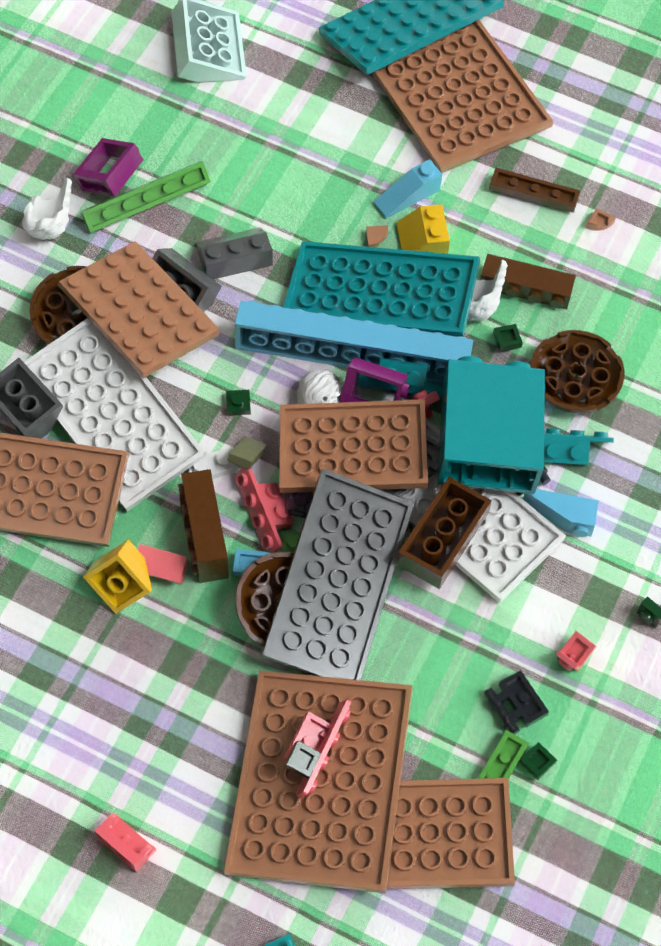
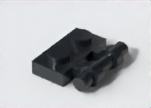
(522, 698)

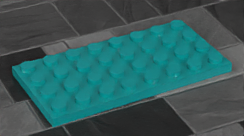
(395, 28)
(385, 286)

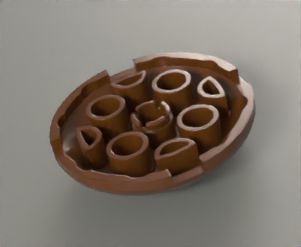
(52, 309)
(581, 354)
(259, 593)

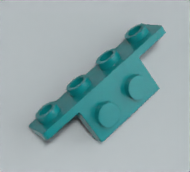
(416, 378)
(571, 447)

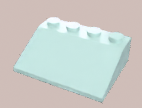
(207, 42)

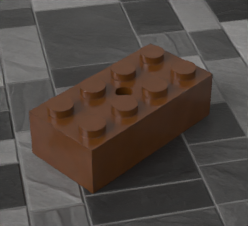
(203, 526)
(443, 532)

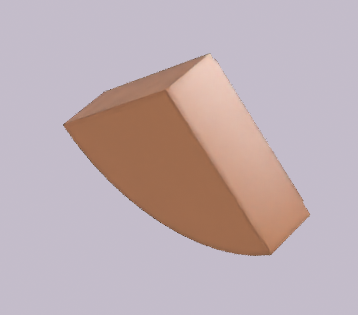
(600, 220)
(376, 235)

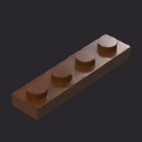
(534, 190)

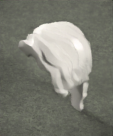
(47, 217)
(487, 295)
(319, 387)

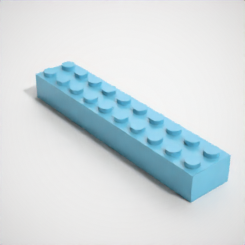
(340, 339)

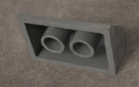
(235, 253)
(188, 277)
(27, 401)

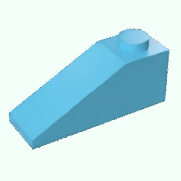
(409, 189)
(566, 511)

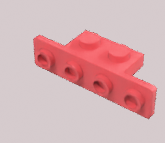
(265, 509)
(320, 737)

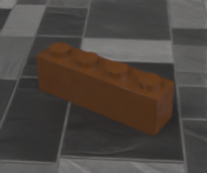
(531, 281)

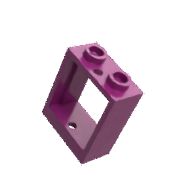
(109, 184)
(375, 371)

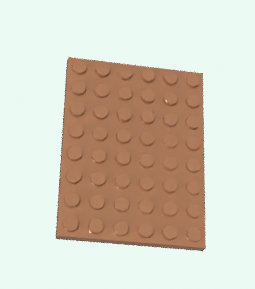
(462, 97)
(348, 823)

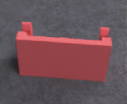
(164, 564)
(124, 842)

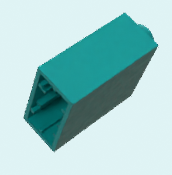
(492, 425)

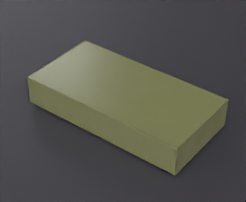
(247, 452)

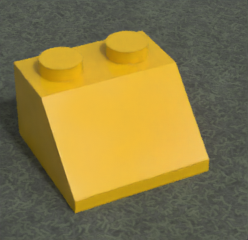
(424, 230)
(120, 576)

